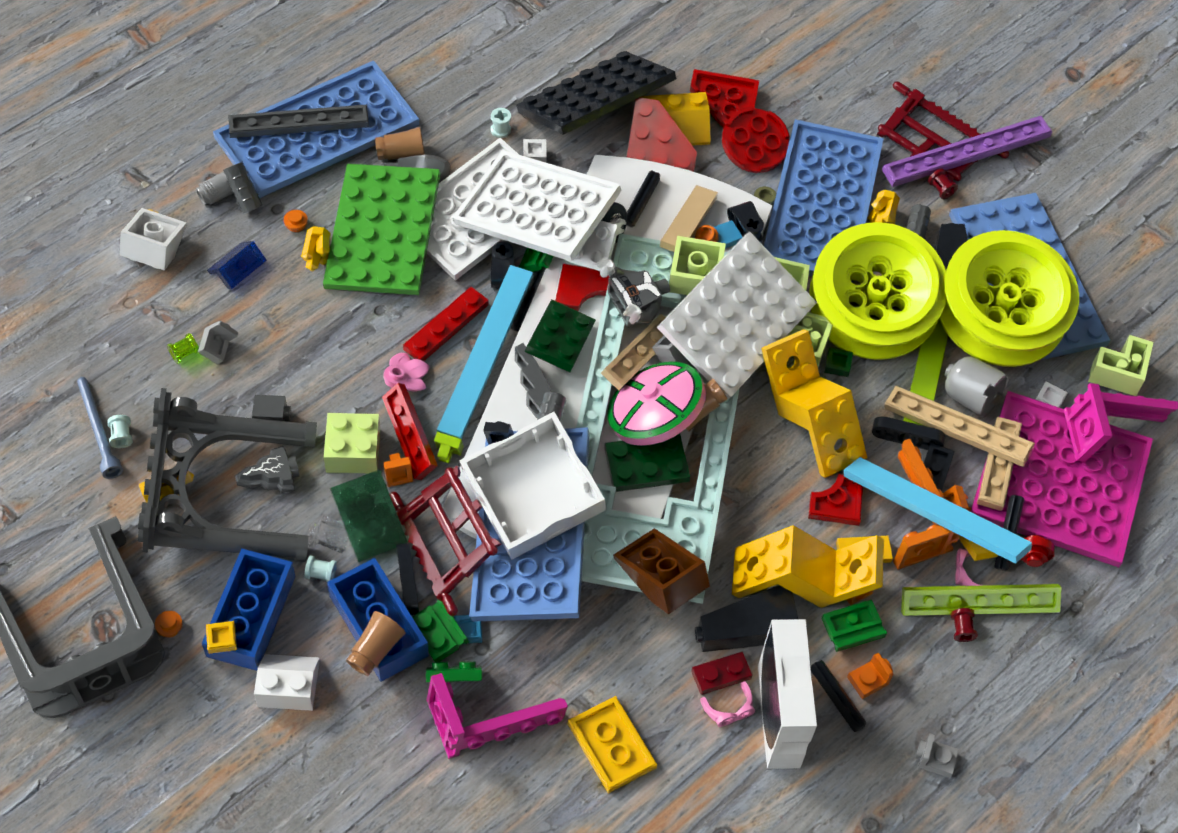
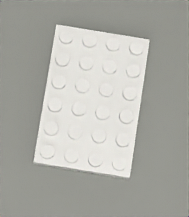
(537, 205)
(452, 245)
(735, 313)

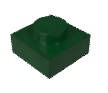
(838, 362)

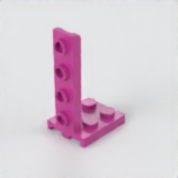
(1089, 420)
(455, 737)

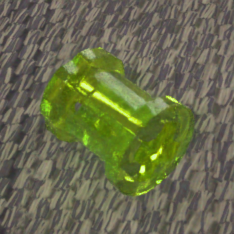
(183, 348)

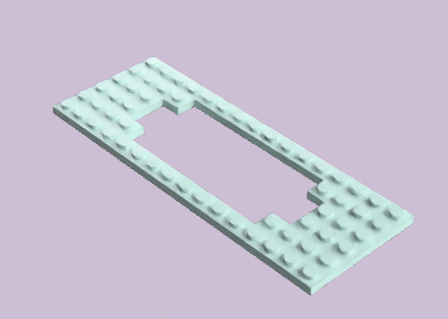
(684, 521)

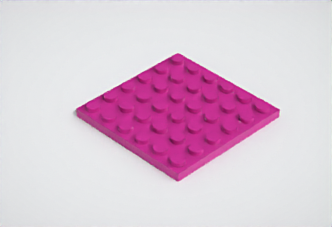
(1070, 501)

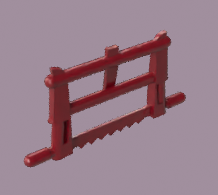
(915, 99)
(467, 563)

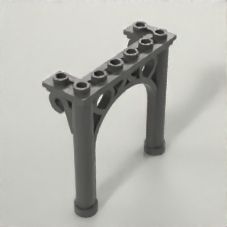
(168, 528)

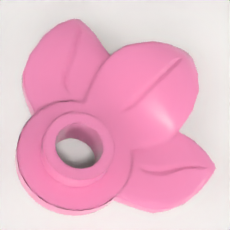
(406, 372)

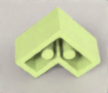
(819, 331)
(1124, 369)

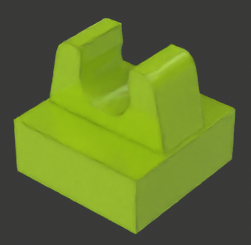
(447, 446)

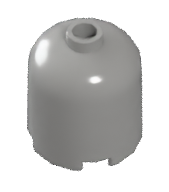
(974, 384)

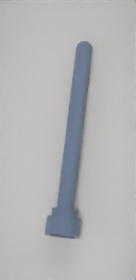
(110, 465)

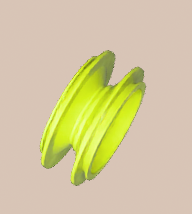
(902, 260)
(1021, 274)

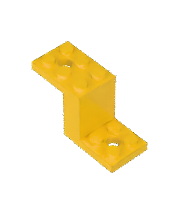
(814, 403)
(808, 567)

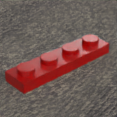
(446, 324)
(409, 431)

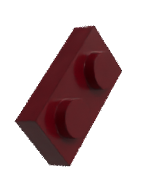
(721, 673)

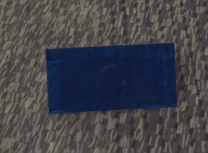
(238, 264)

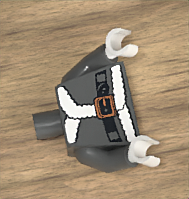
(633, 292)

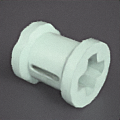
(500, 119)
(120, 433)
(320, 569)

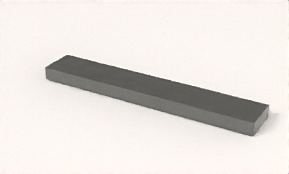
(298, 121)

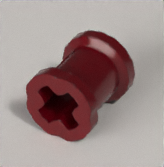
(942, 183)
(964, 625)

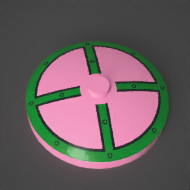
(657, 403)

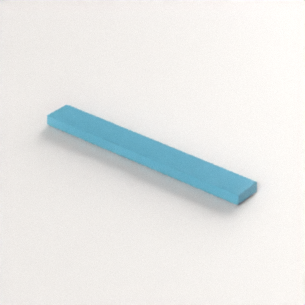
(485, 352)
(938, 510)

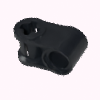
(746, 219)
(501, 260)

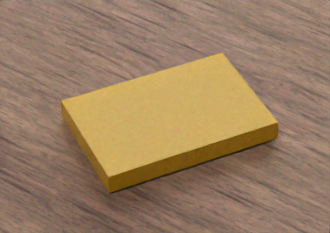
(612, 744)

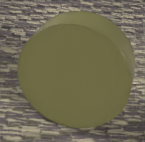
(766, 194)

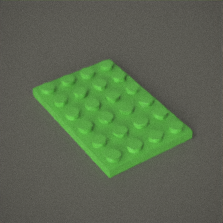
(382, 229)

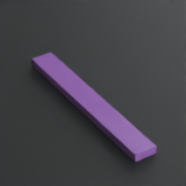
(966, 151)

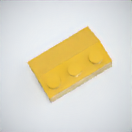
(690, 114)

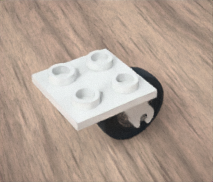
(603, 238)

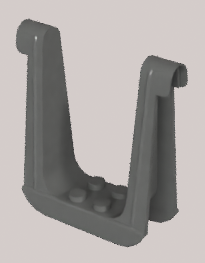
(105, 668)

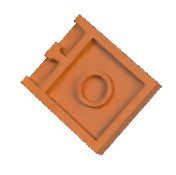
(936, 539)

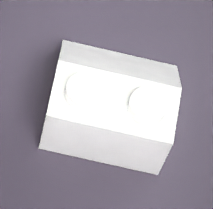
(151, 238)
(286, 682)

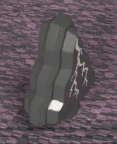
(271, 472)

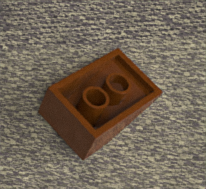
(663, 570)

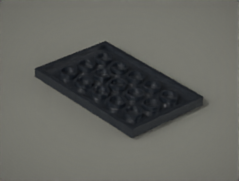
(595, 92)

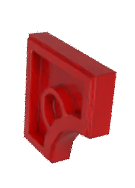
(579, 284)
(839, 503)

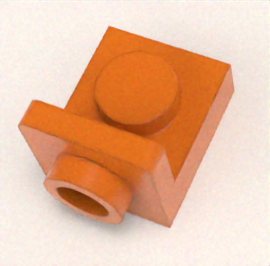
(871, 676)

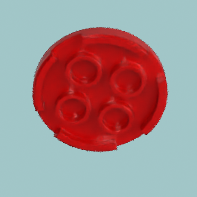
(755, 140)

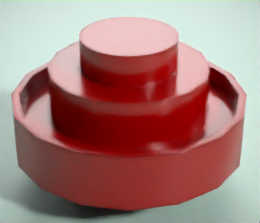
(1041, 552)

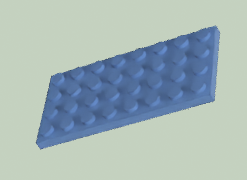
(287, 158)
(821, 190)
(1028, 216)
(539, 582)

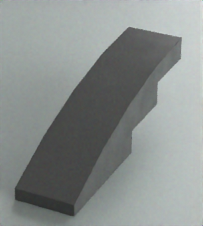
(531, 379)

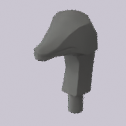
(425, 161)

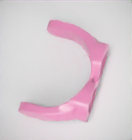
(961, 576)
(723, 719)

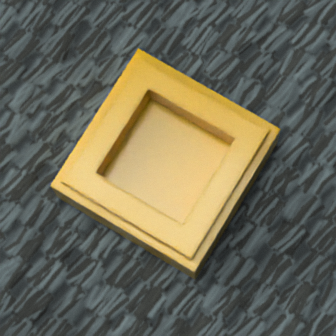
(221, 637)

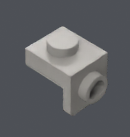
(216, 340)

